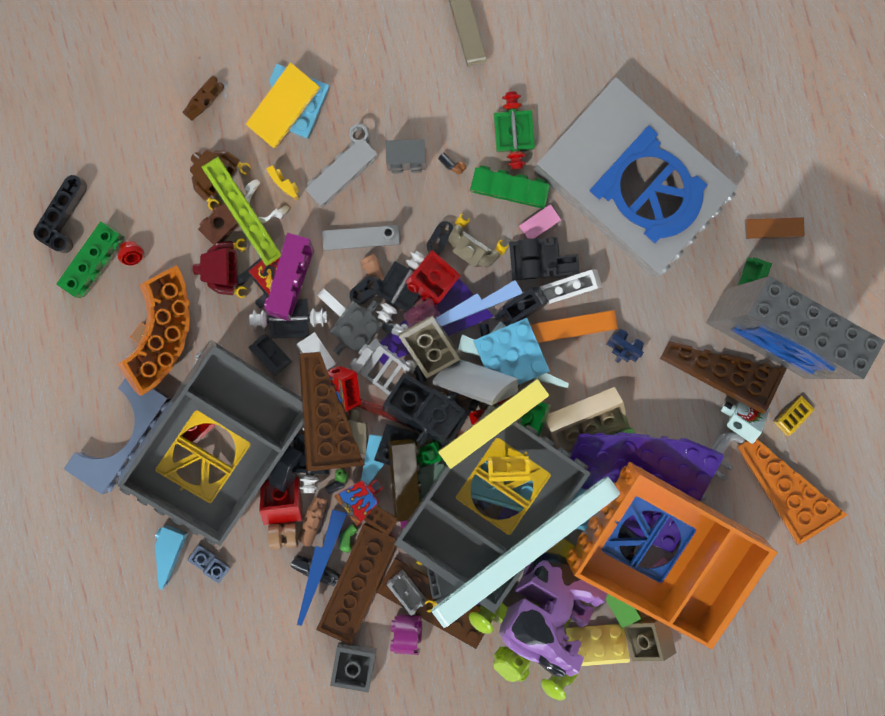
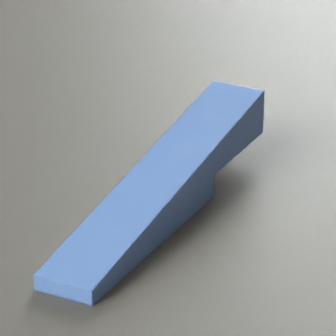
(475, 304)

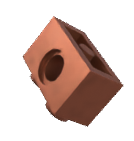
(208, 225)

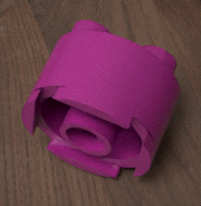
(407, 634)

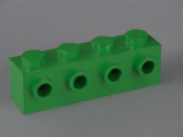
(90, 260)

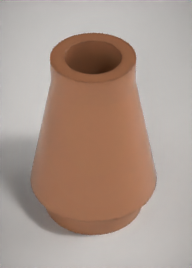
(372, 266)

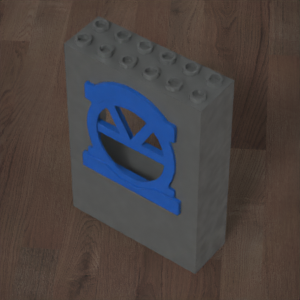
(795, 331)

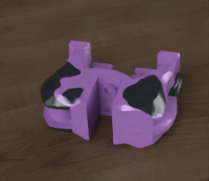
(539, 631)

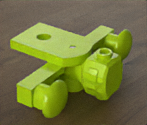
(510, 664)

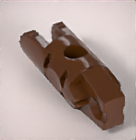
(203, 98)

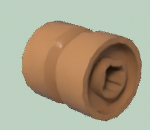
(276, 536)

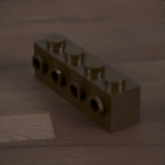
(404, 477)

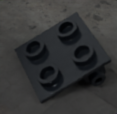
(392, 433)

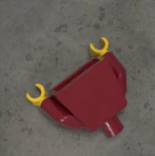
(219, 267)

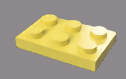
(600, 644)

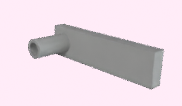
(360, 237)

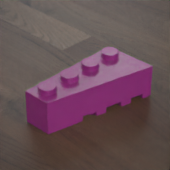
(289, 276)

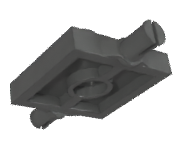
(356, 327)

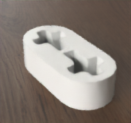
(331, 302)

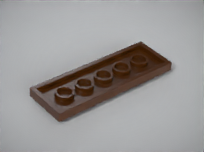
(357, 584)
(460, 628)

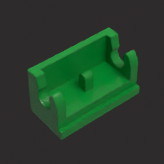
(754, 270)

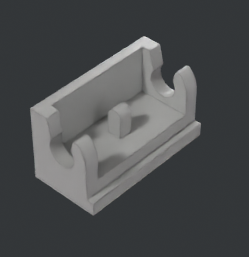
(406, 592)

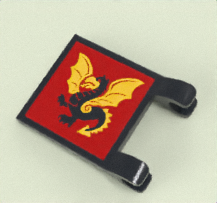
(262, 276)

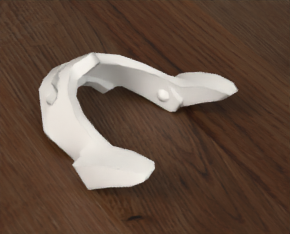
(250, 188)

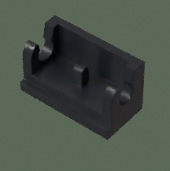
(270, 354)

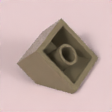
(649, 640)

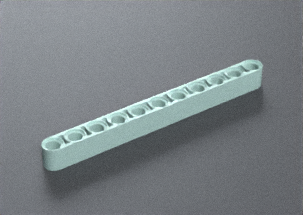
(525, 551)

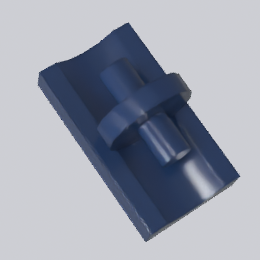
(624, 349)

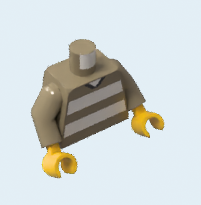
(471, 249)

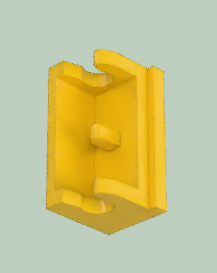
(508, 468)

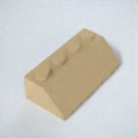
(593, 415)

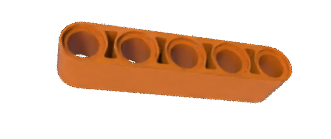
(575, 326)

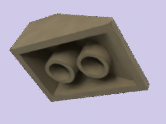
(429, 346)

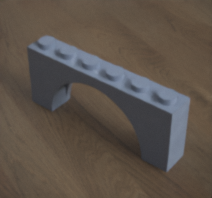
(103, 472)

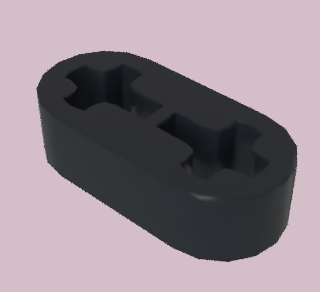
(436, 235)
(364, 286)

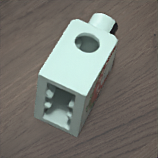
(745, 420)

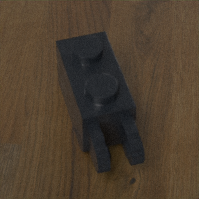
(523, 306)

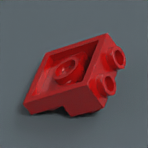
(432, 278)

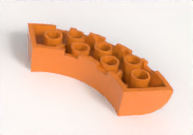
(164, 331)

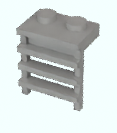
(370, 356)

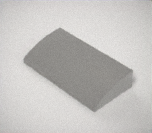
(477, 382)

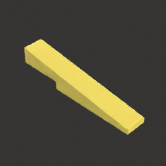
(493, 424)

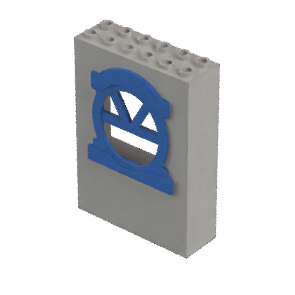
(589, 166)

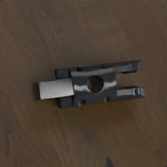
(303, 566)

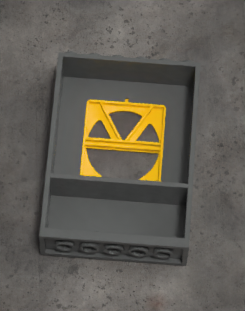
(245, 403)
(459, 540)

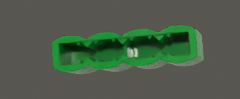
(510, 188)

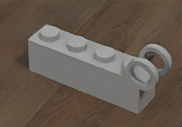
(343, 170)

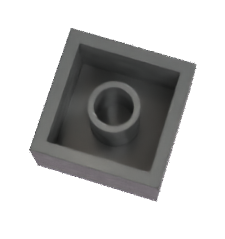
(405, 155)
(353, 667)

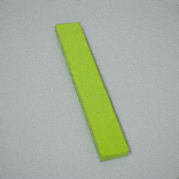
(241, 211)

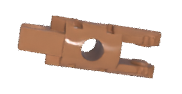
(312, 521)

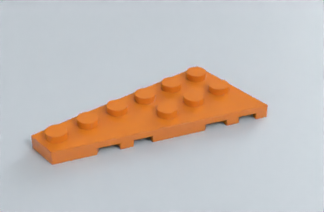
(793, 497)

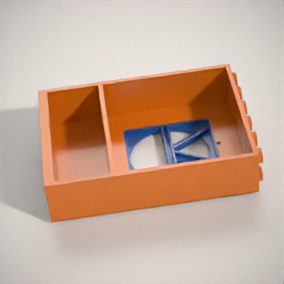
(699, 585)

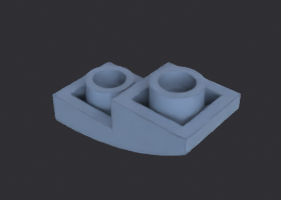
(209, 563)

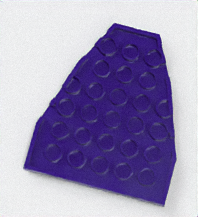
(674, 461)

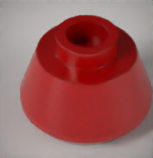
(130, 253)

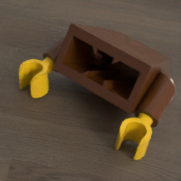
(201, 182)

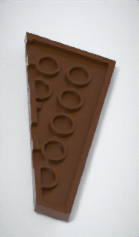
(735, 376)
(326, 428)

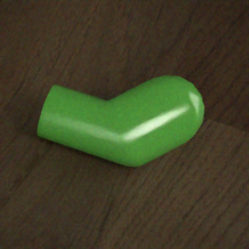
(344, 538)

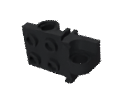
(539, 258)

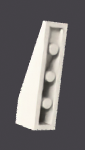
(572, 286)

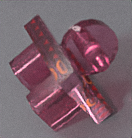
(421, 312)

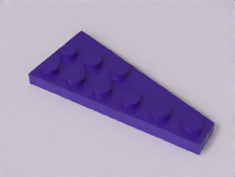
(456, 295)

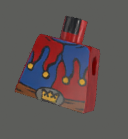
(346, 386)
(359, 499)

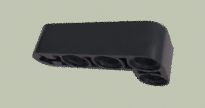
(64, 213)

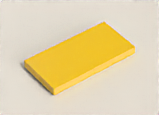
(283, 105)

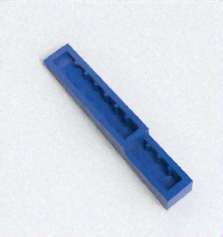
(320, 560)

